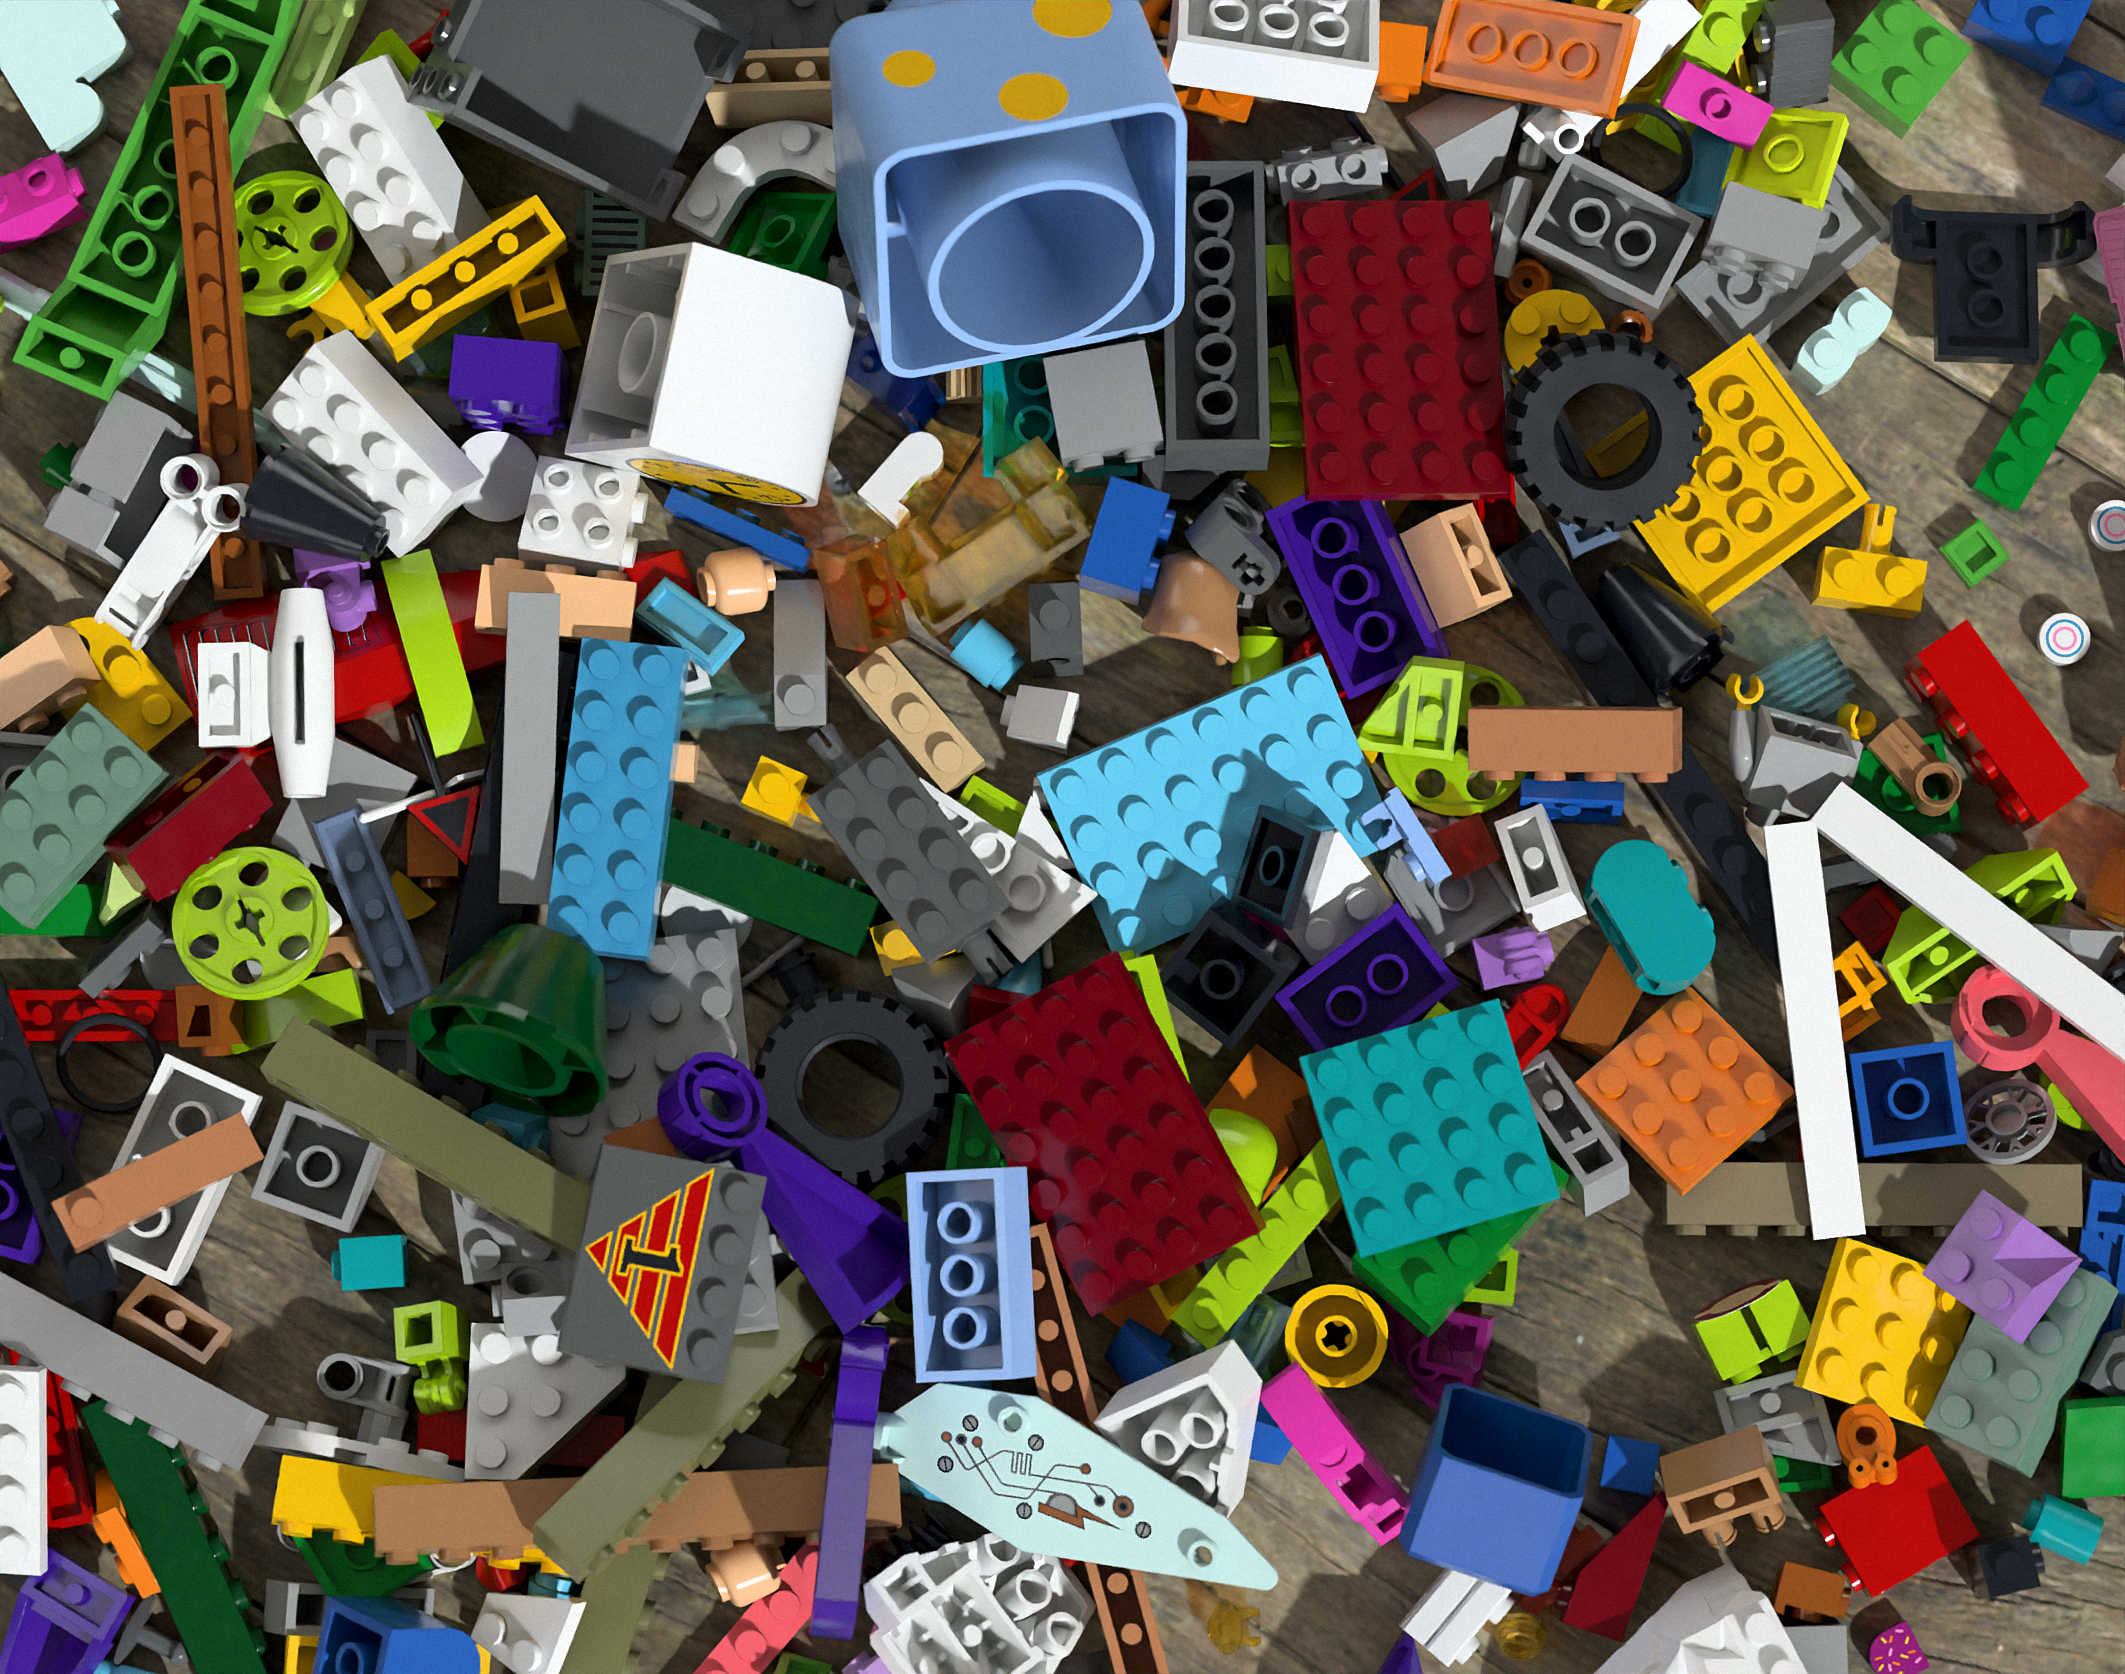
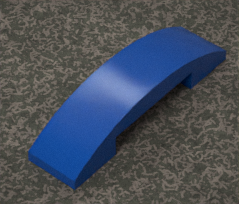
(2103, 1245)
(1142, 1353)

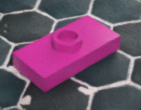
(1717, 105)

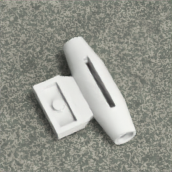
(278, 693)

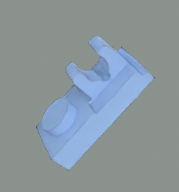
(1422, 857)

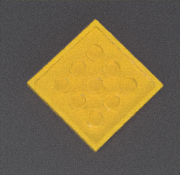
(1758, 488)

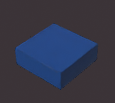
(1629, 1464)

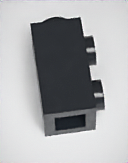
(2003, 1564)

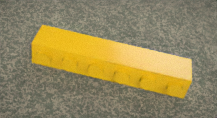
(339, 1502)

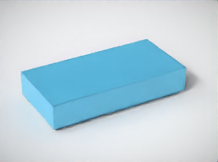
(1707, 175)
(688, 624)

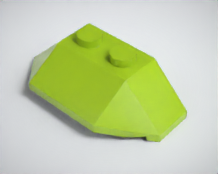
(1934, 964)

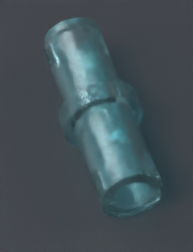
(727, 711)

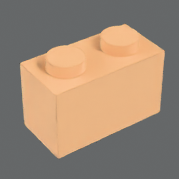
(1455, 565)
(42, 677)

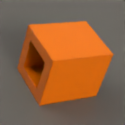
(1400, 61)

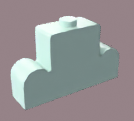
(52, 58)

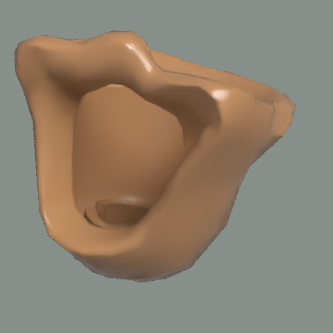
(1194, 605)

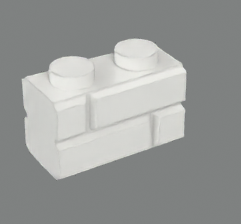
(1453, 1614)

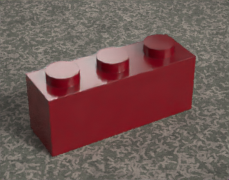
(188, 824)

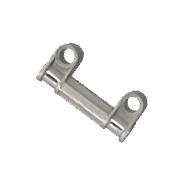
(370, 1390)

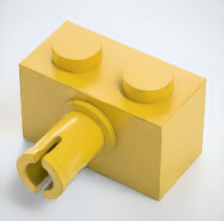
(1870, 575)

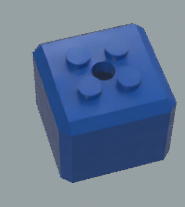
(1496, 1490)

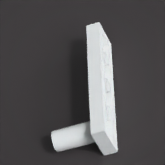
(1660, 29)

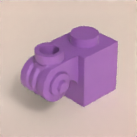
(343, 587)
(1511, 957)

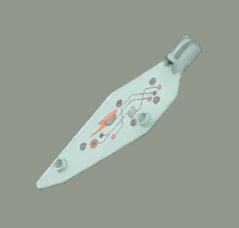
(1059, 1486)

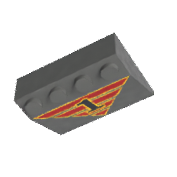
(661, 1264)

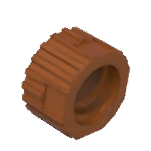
(1634, 317)

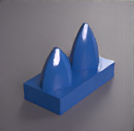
(2087, 98)
(1574, 800)

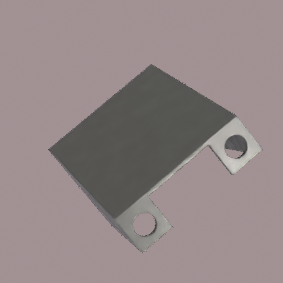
(582, 86)

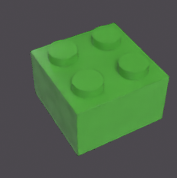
(1897, 63)

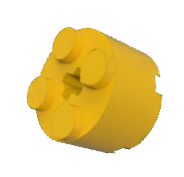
(1544, 315)
(1364, 1342)

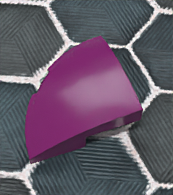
(1448, 1356)

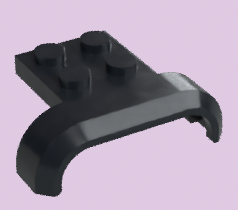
(1989, 273)

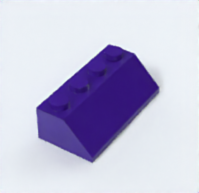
(1357, 588)

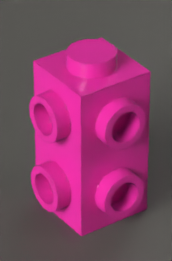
(39, 201)

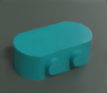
(1650, 916)

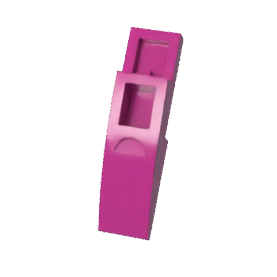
(1335, 1452)

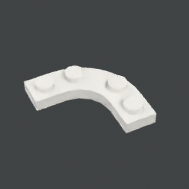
(749, 162)
(321, 1443)

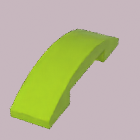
(432, 653)

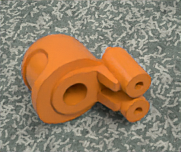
(1867, 1445)

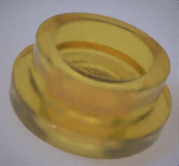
(1520, 1636)

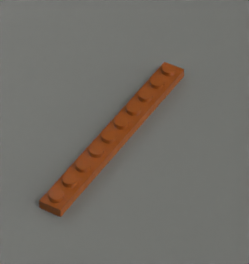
(217, 321)

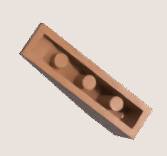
(156, 1182)

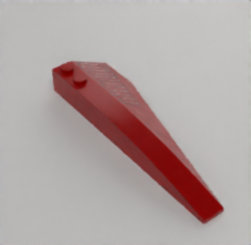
(371, 659)

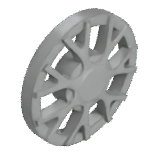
(2009, 1121)

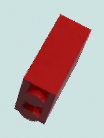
(1897, 1526)

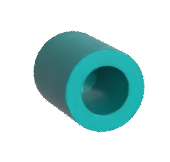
(2062, 1527)

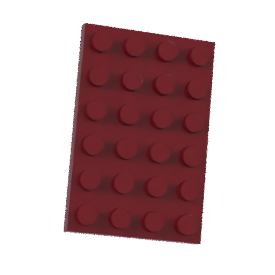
(1397, 350)
(1107, 1133)

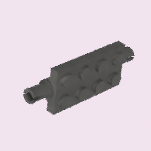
(909, 853)

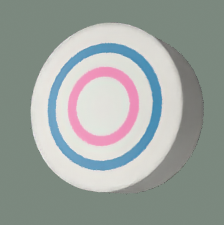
(2107, 526)
(2063, 639)

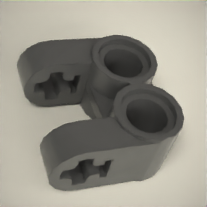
(1233, 527)

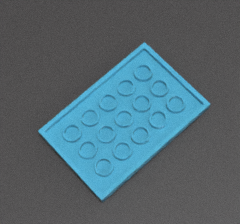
(1172, 806)

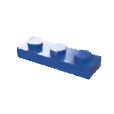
(740, 528)

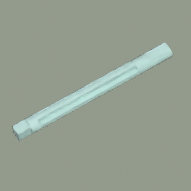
(153, 372)

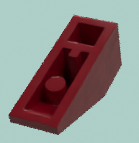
(1611, 1577)

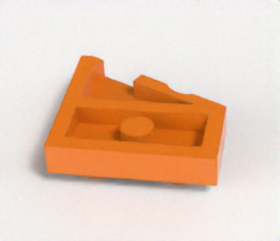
(114, 1525)

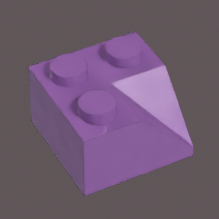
(2002, 1266)

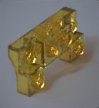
(999, 551)

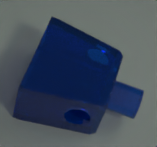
(904, 400)

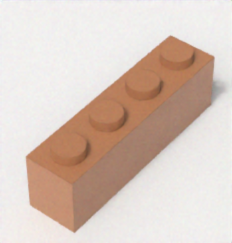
(1575, 740)

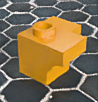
(1856, 981)

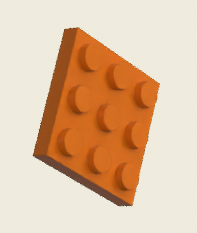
(1685, 1090)

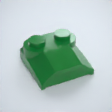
(787, 231)

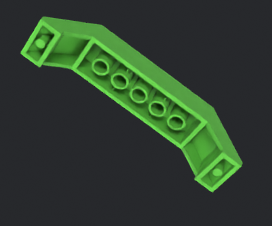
(132, 255)

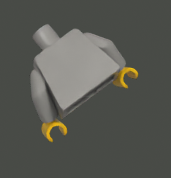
(1790, 759)

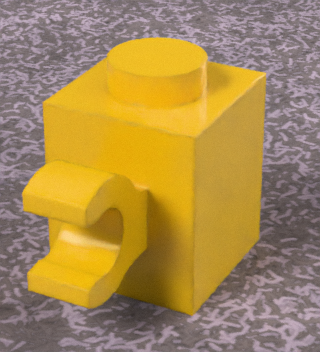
(336, 311)
(778, 793)

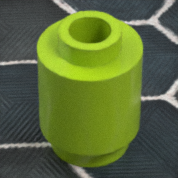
(1258, 656)

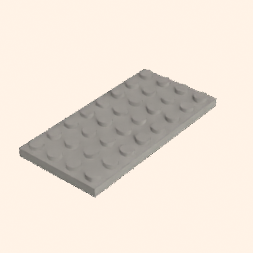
(655, 1023)

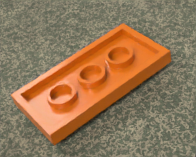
(1534, 53)

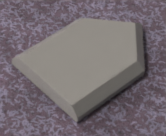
(1451, 911)

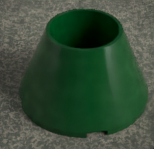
(522, 1022)

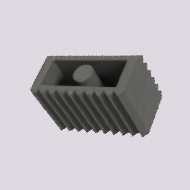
(1793, 53)

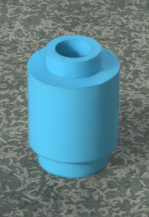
(986, 654)

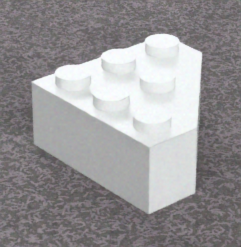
(528, 1401)
(1191, 1423)

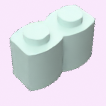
(1848, 334)

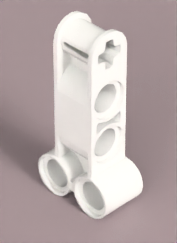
(171, 548)

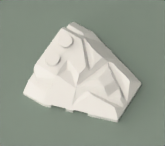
(976, 1610)
(1710, 1629)

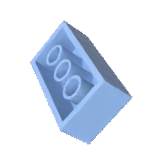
(971, 1274)

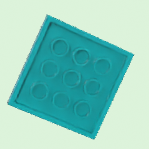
(1429, 1128)

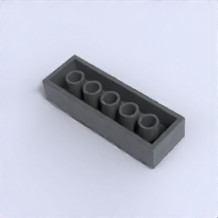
(1219, 340)

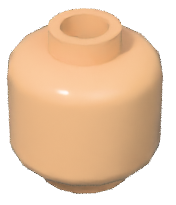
(735, 581)
(745, 1572)

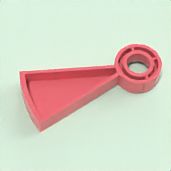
(2079, 1068)

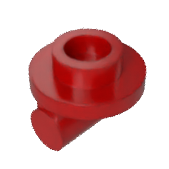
(500, 1579)

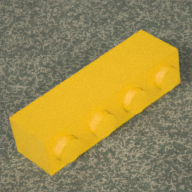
(466, 278)

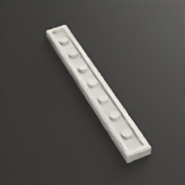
(1975, 917)
(1814, 1030)

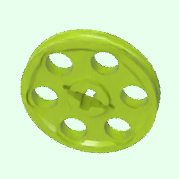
(301, 232)
(1455, 799)
(241, 945)

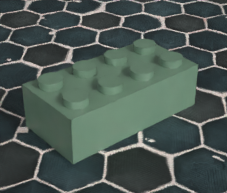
(67, 807)
(2010, 1395)

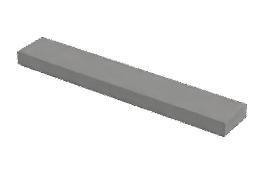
(529, 747)

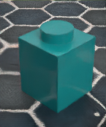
(371, 1262)

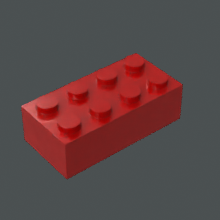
(1993, 727)

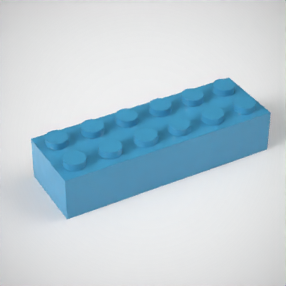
(618, 796)

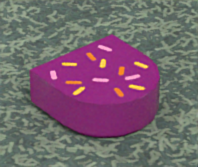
(1896, 1651)

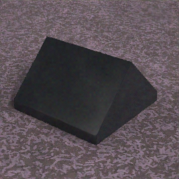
(1282, 867)

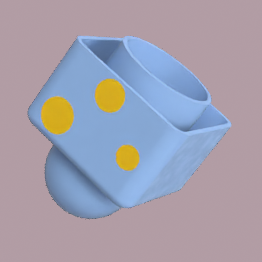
(1007, 177)

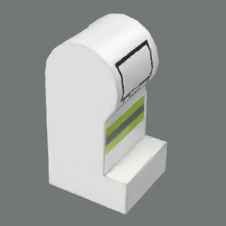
(910, 464)

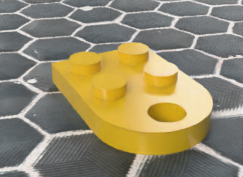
(131, 688)

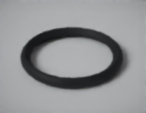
(1667, 118)
(104, 1018)

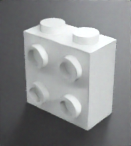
(581, 517)

